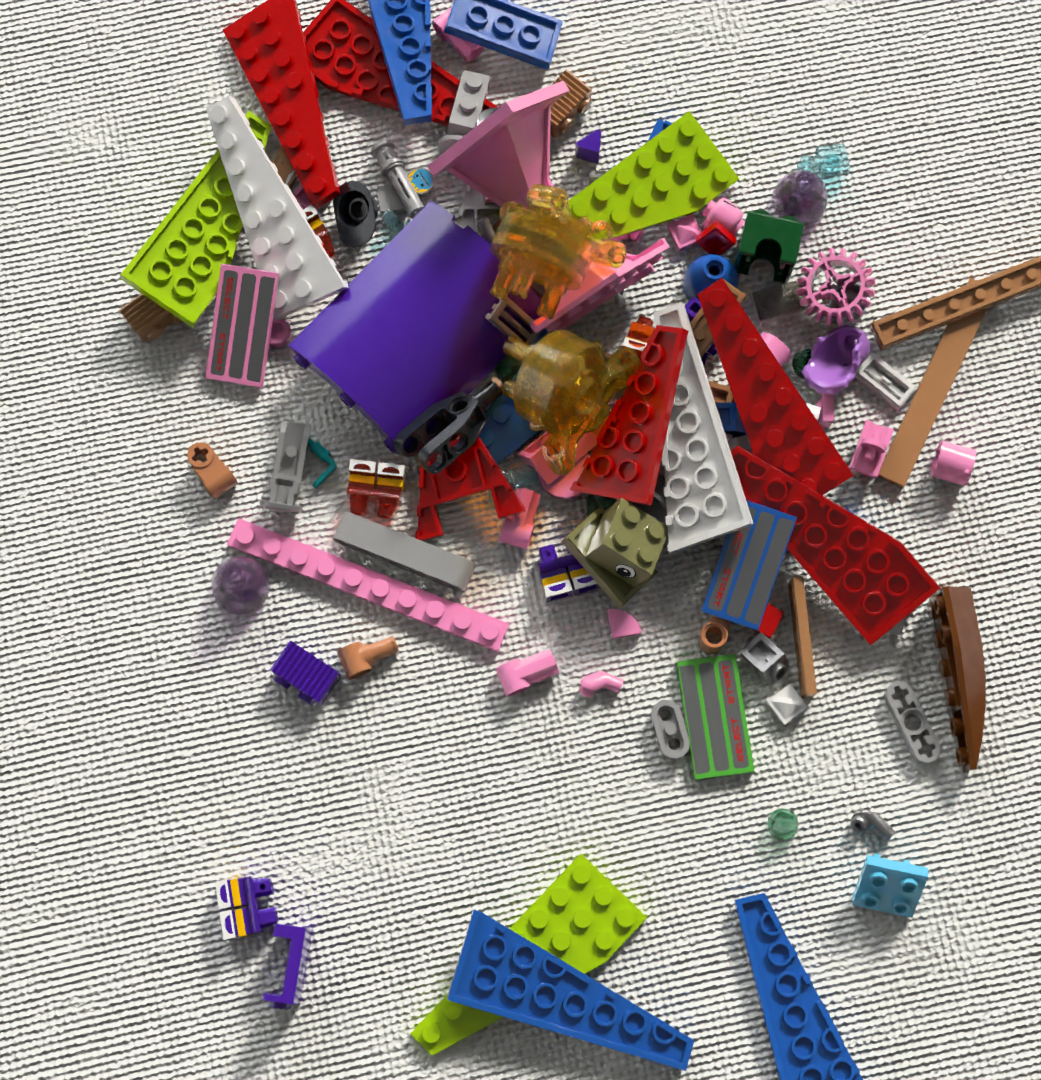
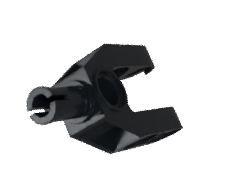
(454, 415)

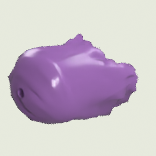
(836, 359)

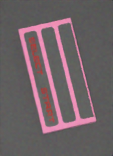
(242, 325)

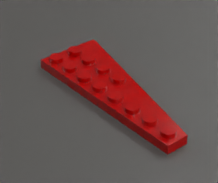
(278, 67)
(769, 405)

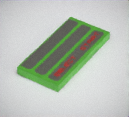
(715, 717)

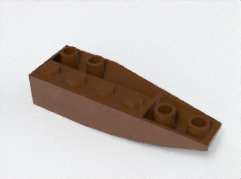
(963, 668)

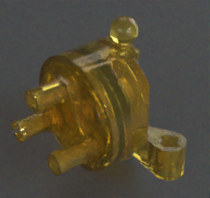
(549, 247)
(566, 389)

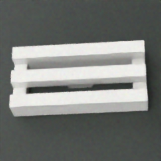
(878, 389)

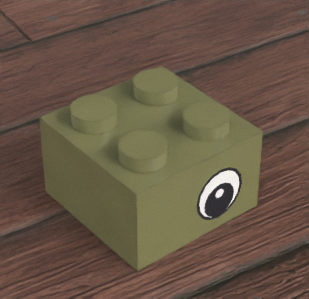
(627, 542)

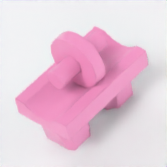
(871, 449)

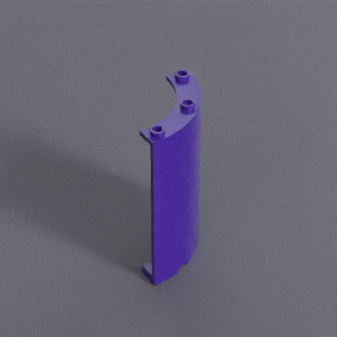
(412, 325)

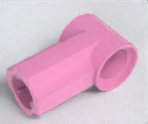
(467, 50)
(518, 529)
(521, 674)

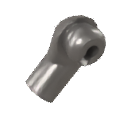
(872, 822)

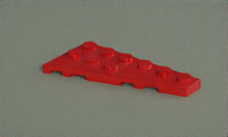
(636, 430)

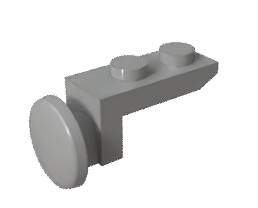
(466, 108)
(288, 467)

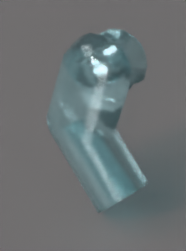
(520, 480)

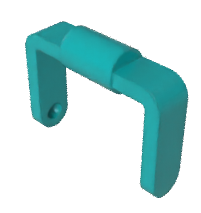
(323, 454)

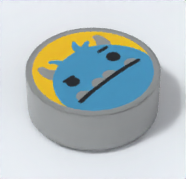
(422, 181)

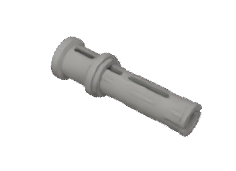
(394, 170)

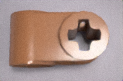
(213, 472)

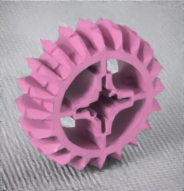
(826, 265)

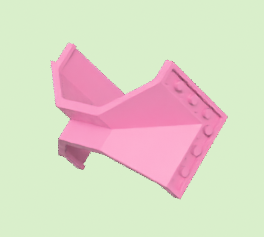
(510, 156)

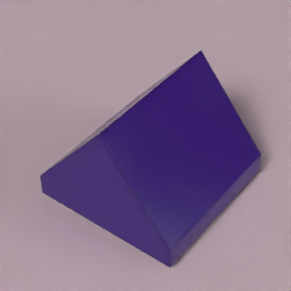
(589, 147)

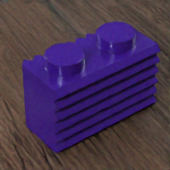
(305, 673)

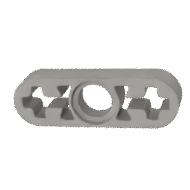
(895, 705)

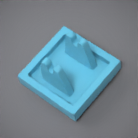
(890, 886)

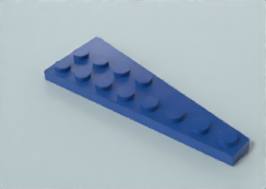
(795, 1018)

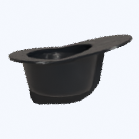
(355, 214)

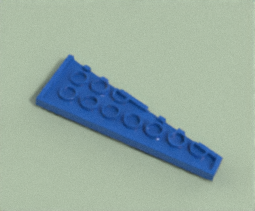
(406, 49)
(528, 984)

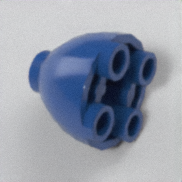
(699, 273)

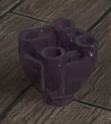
(800, 196)
(245, 595)

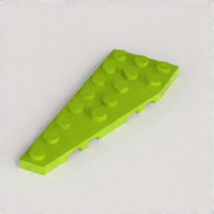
(658, 182)
(185, 252)
(575, 919)

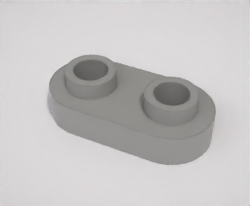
(670, 729)

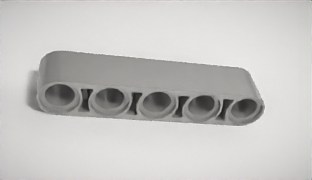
(404, 552)

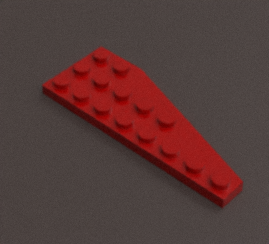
(351, 62)
(851, 560)

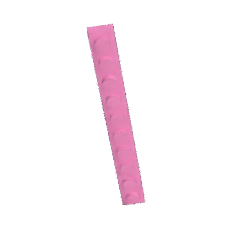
(368, 585)

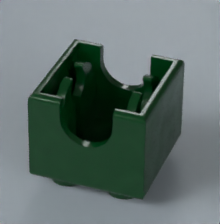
(770, 240)

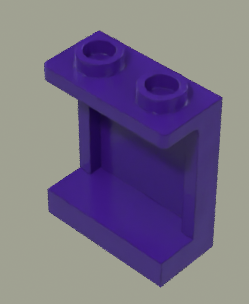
(296, 966)

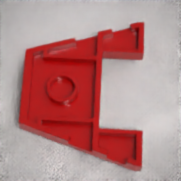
(466, 476)

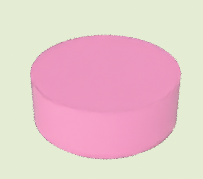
(280, 333)

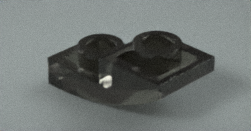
(778, 300)

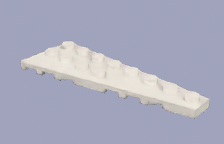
(272, 216)
(699, 469)

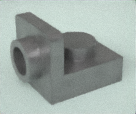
(766, 658)

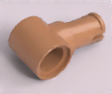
(721, 628)
(360, 658)

